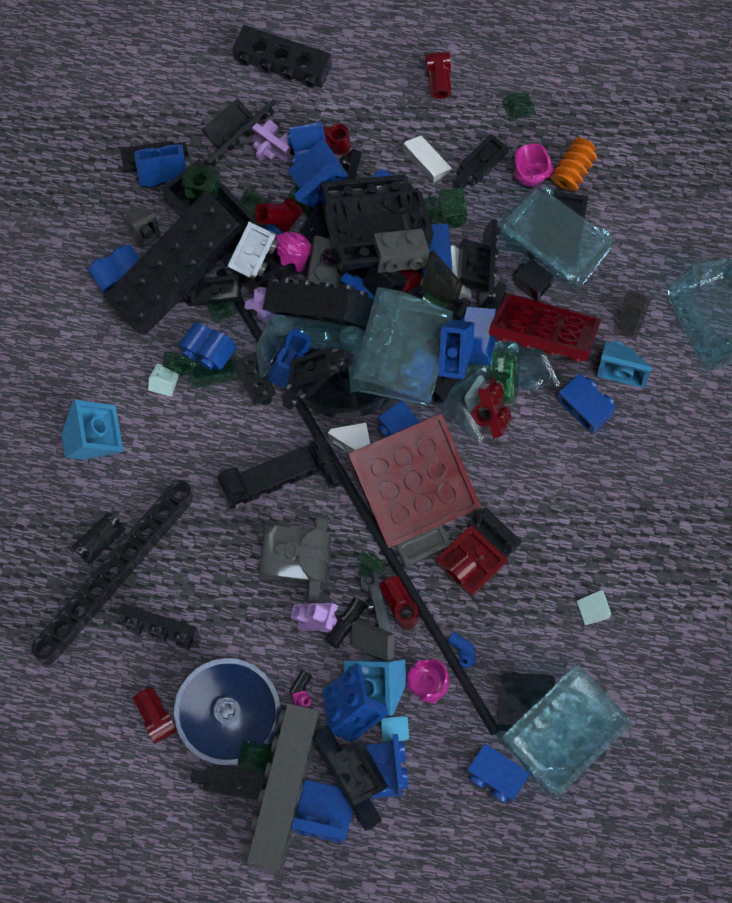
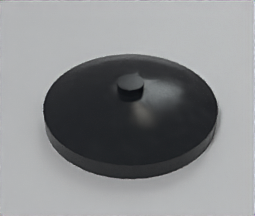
(338, 401)

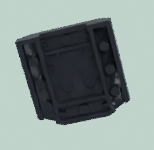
(369, 206)

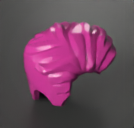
(532, 164)
(294, 249)
(428, 680)

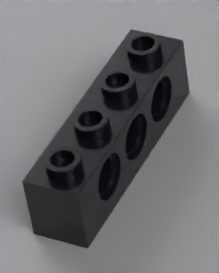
(276, 47)

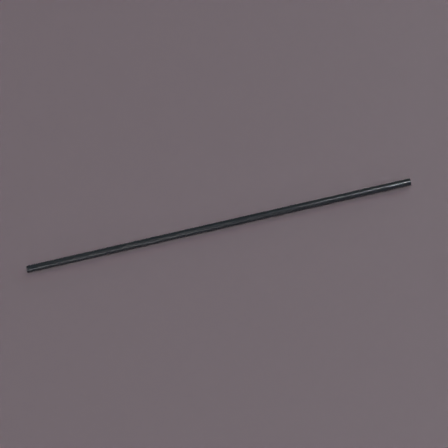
(387, 552)

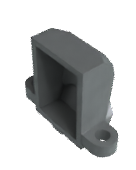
(297, 556)

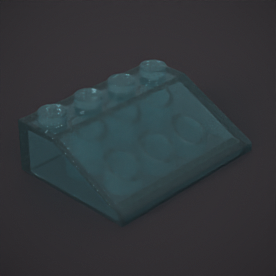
(401, 347)
(566, 731)

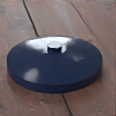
(224, 706)

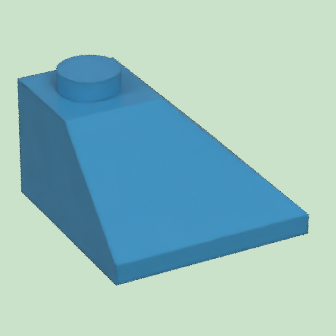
(623, 365)
(91, 431)
(383, 680)

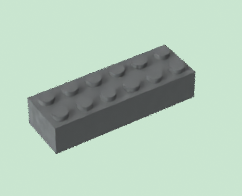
(283, 791)

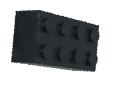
(319, 302)

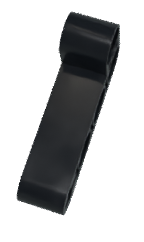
(267, 476)

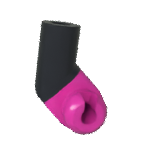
(298, 690)

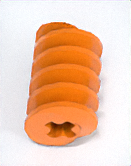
(574, 164)

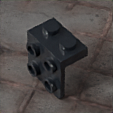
(519, 694)

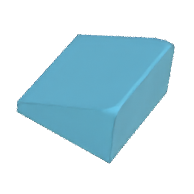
(395, 725)

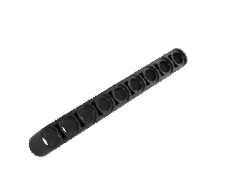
(110, 584)

